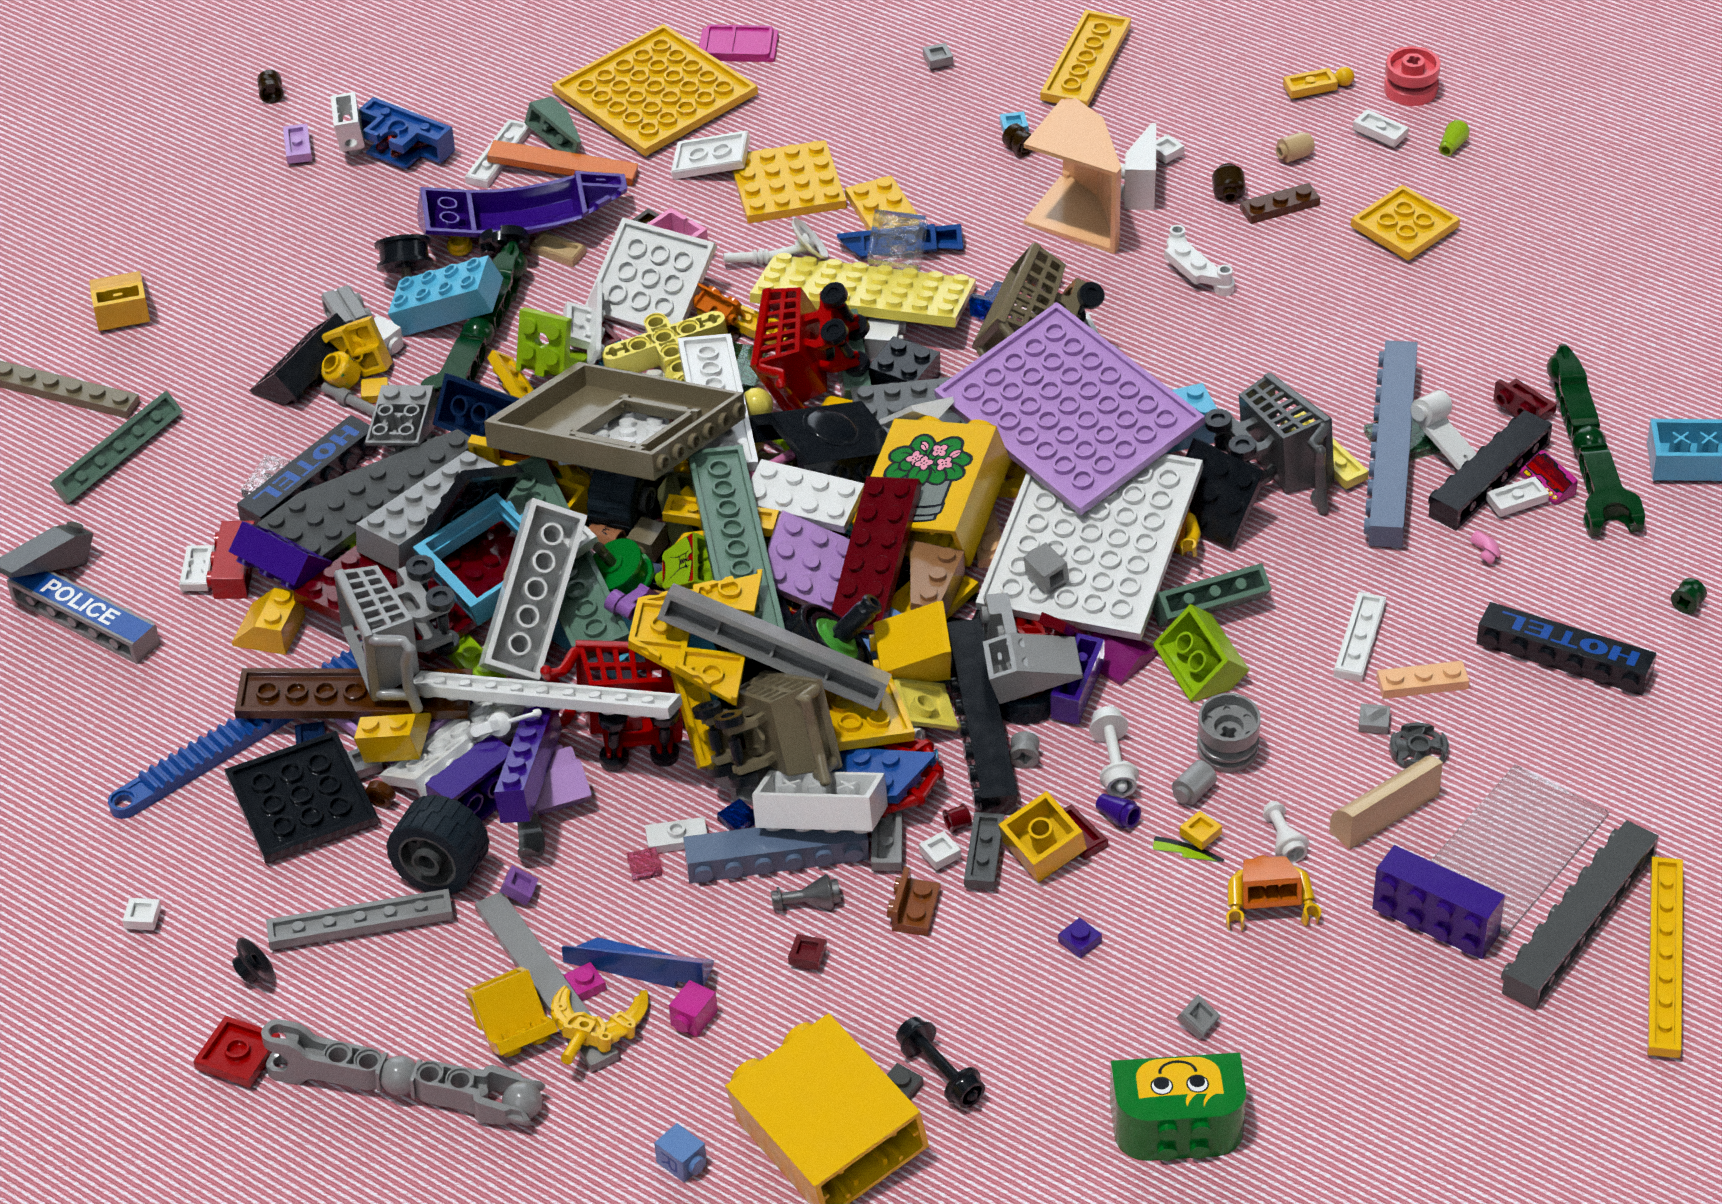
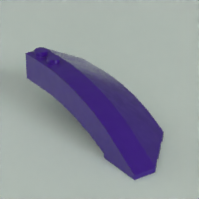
(531, 206)

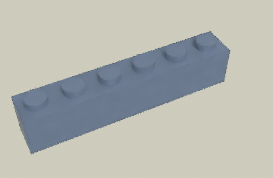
(764, 852)

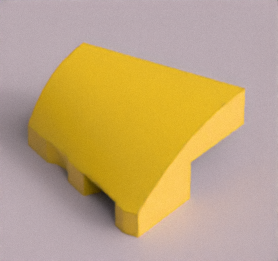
(363, 343)

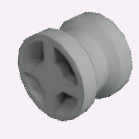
(1024, 749)

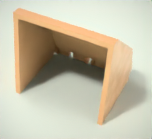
(1087, 199)

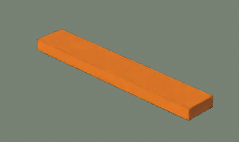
(557, 161)

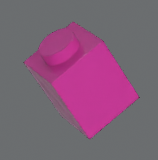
(693, 1008)

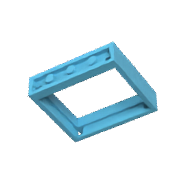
(456, 535)

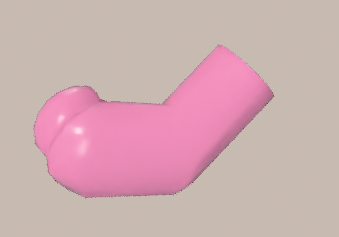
(1489, 545)

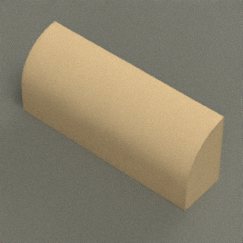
(1387, 802)

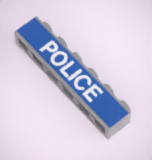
(86, 614)

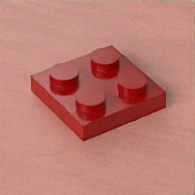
(234, 1052)

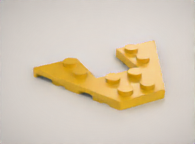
(669, 646)

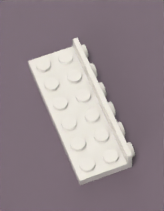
(446, 746)

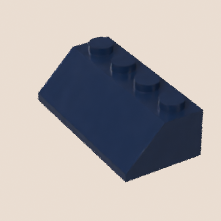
(467, 405)

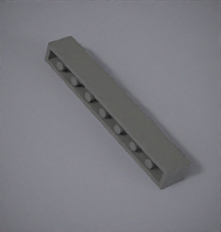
(1578, 915)

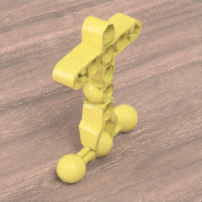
(660, 348)

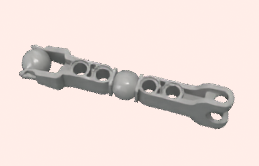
(430, 1081)

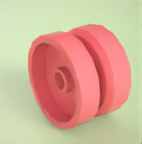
(1412, 76)

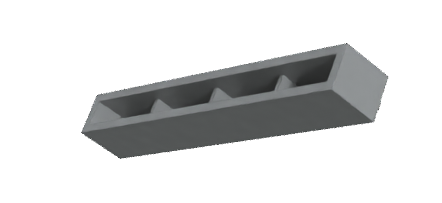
(773, 645)

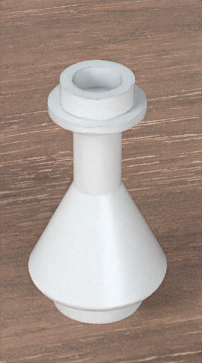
(1288, 840)

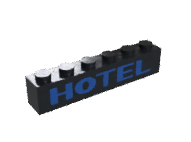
(320, 463)
(1566, 648)

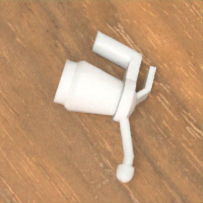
(499, 724)

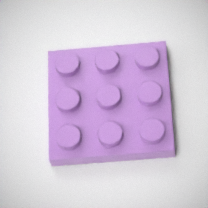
(806, 560)

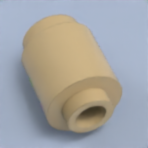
(1294, 146)

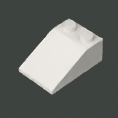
(1140, 172)

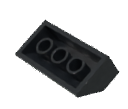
(299, 366)

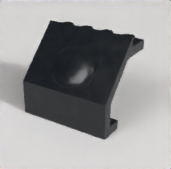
(828, 438)

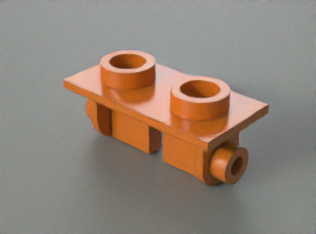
(712, 298)

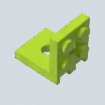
(548, 358)

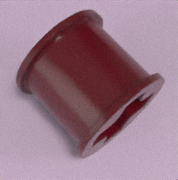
(957, 817)

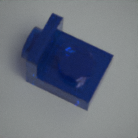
(981, 304)

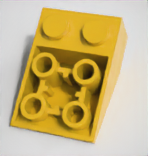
(119, 301)

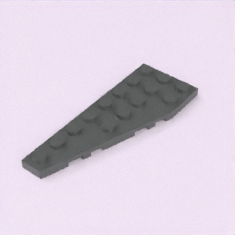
(328, 513)

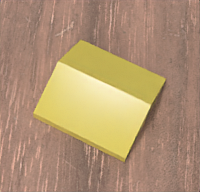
(927, 703)

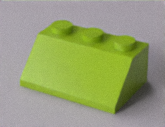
(1200, 655)

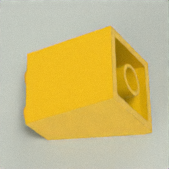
(913, 644)

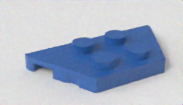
(900, 767)

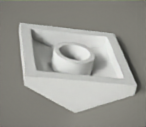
(913, 412)

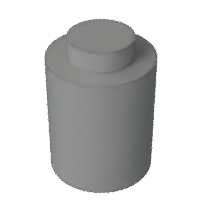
(1194, 782)

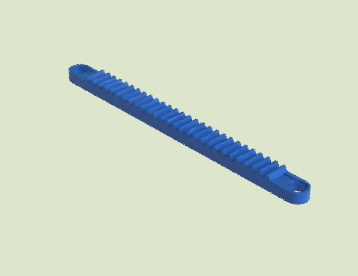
(200, 756)

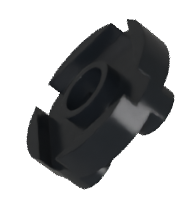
(493, 242)

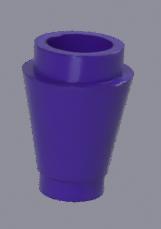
(1119, 810)

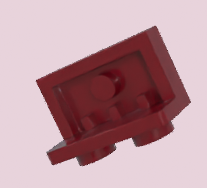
(1520, 397)

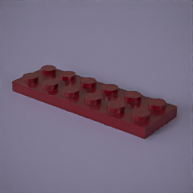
(877, 544)

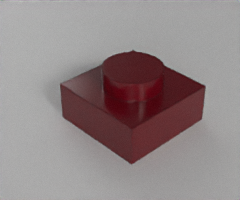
(807, 952)

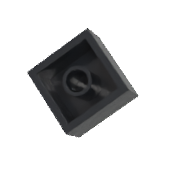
(904, 362)

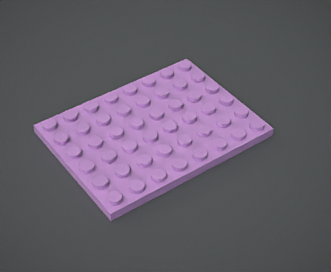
(1071, 407)

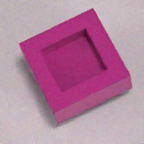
(585, 981)

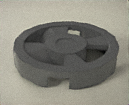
(1416, 744)

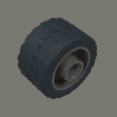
(621, 499)
(438, 844)

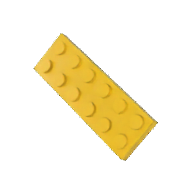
(1086, 57)

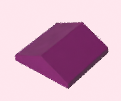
(1124, 657)

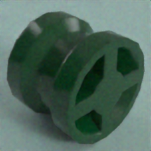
(1688, 595)

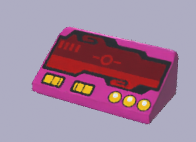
(1552, 476)

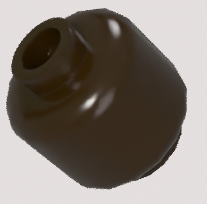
(1228, 182)

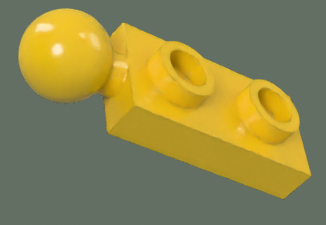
(1317, 81)

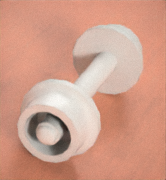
(1119, 776)

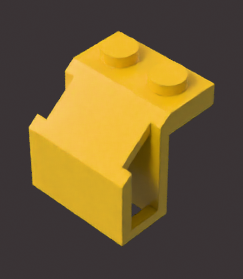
(510, 1012)

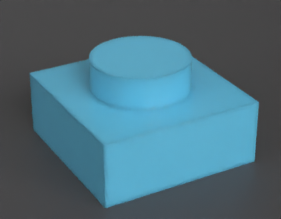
(1011, 118)

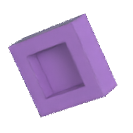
(519, 885)

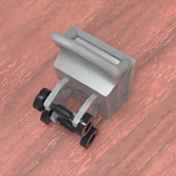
(387, 625)

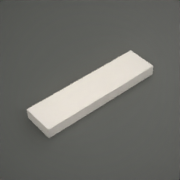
(484, 172)
(1359, 637)

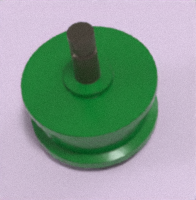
(623, 565)

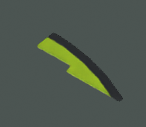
(1187, 850)

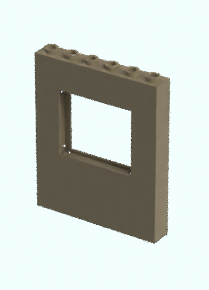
(564, 411)

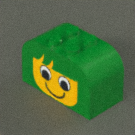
(1178, 1106)

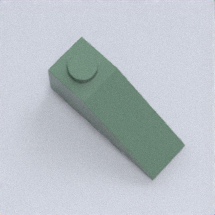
(553, 124)

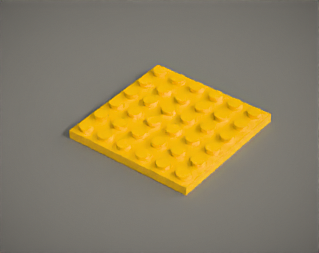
(654, 89)

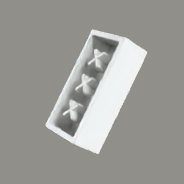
(800, 803)

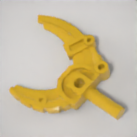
(592, 1030)

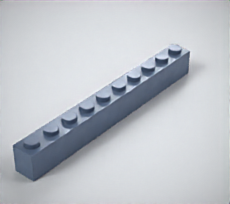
(1392, 445)

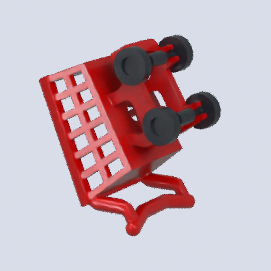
(802, 370)
(614, 755)

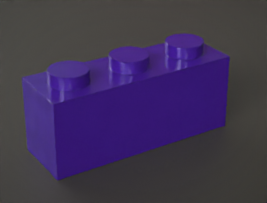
(1071, 698)

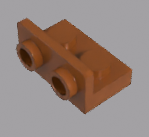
(913, 904)

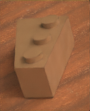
(934, 574)

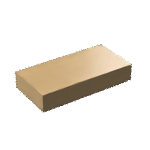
(558, 249)

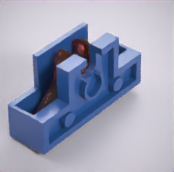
(404, 135)

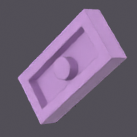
(297, 143)

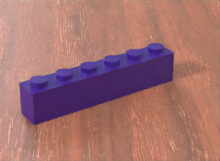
(527, 765)

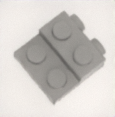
(997, 616)

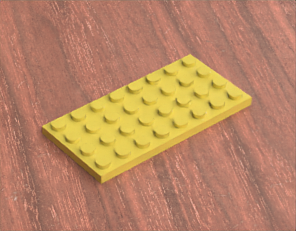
(874, 290)

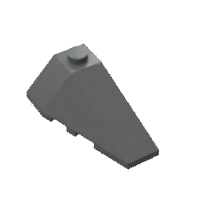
(52, 550)

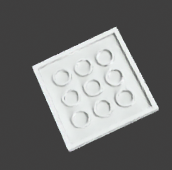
(652, 273)

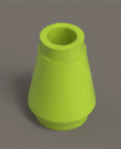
(1454, 136)

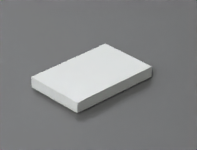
(710, 154)

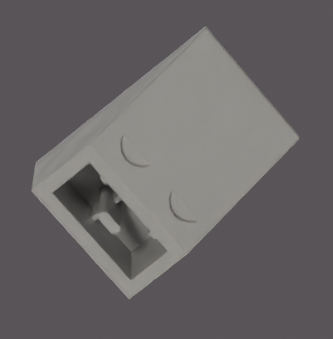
(402, 415)
(1030, 663)

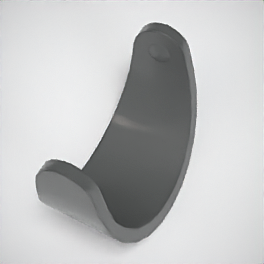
(531, 837)

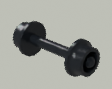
(963, 1086)

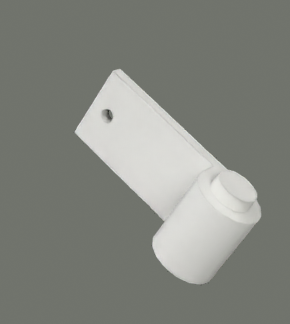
(1431, 415)

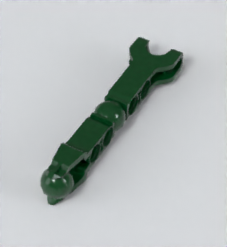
(479, 331)
(1606, 494)

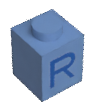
(680, 1153)

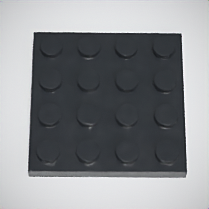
(301, 796)

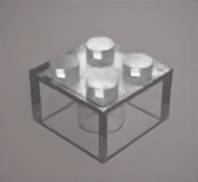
(897, 240)

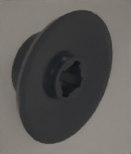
(252, 963)

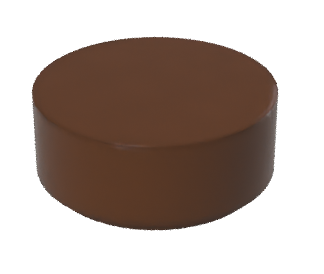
(380, 793)

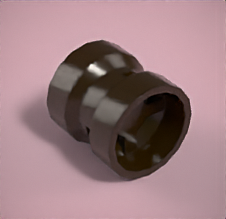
(270, 86)
(1015, 137)

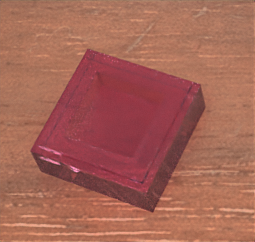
(644, 864)

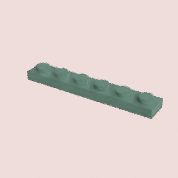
(116, 447)

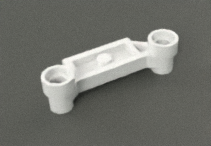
(1195, 265)

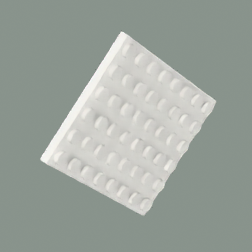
(1111, 551)

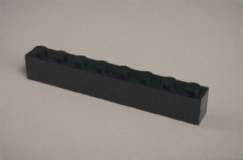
(981, 721)

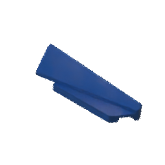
(937, 237)
(638, 962)

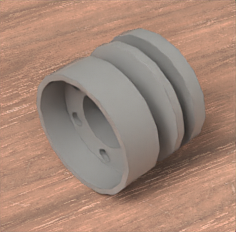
(1228, 732)

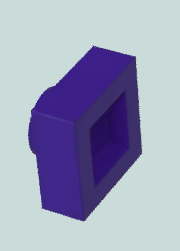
(1080, 938)

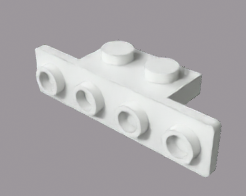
(587, 324)

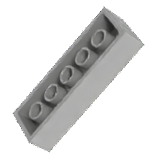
(397, 526)

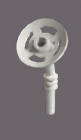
(806, 241)

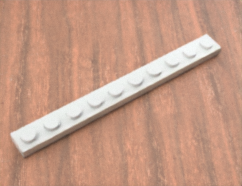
(547, 694)

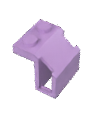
(564, 783)

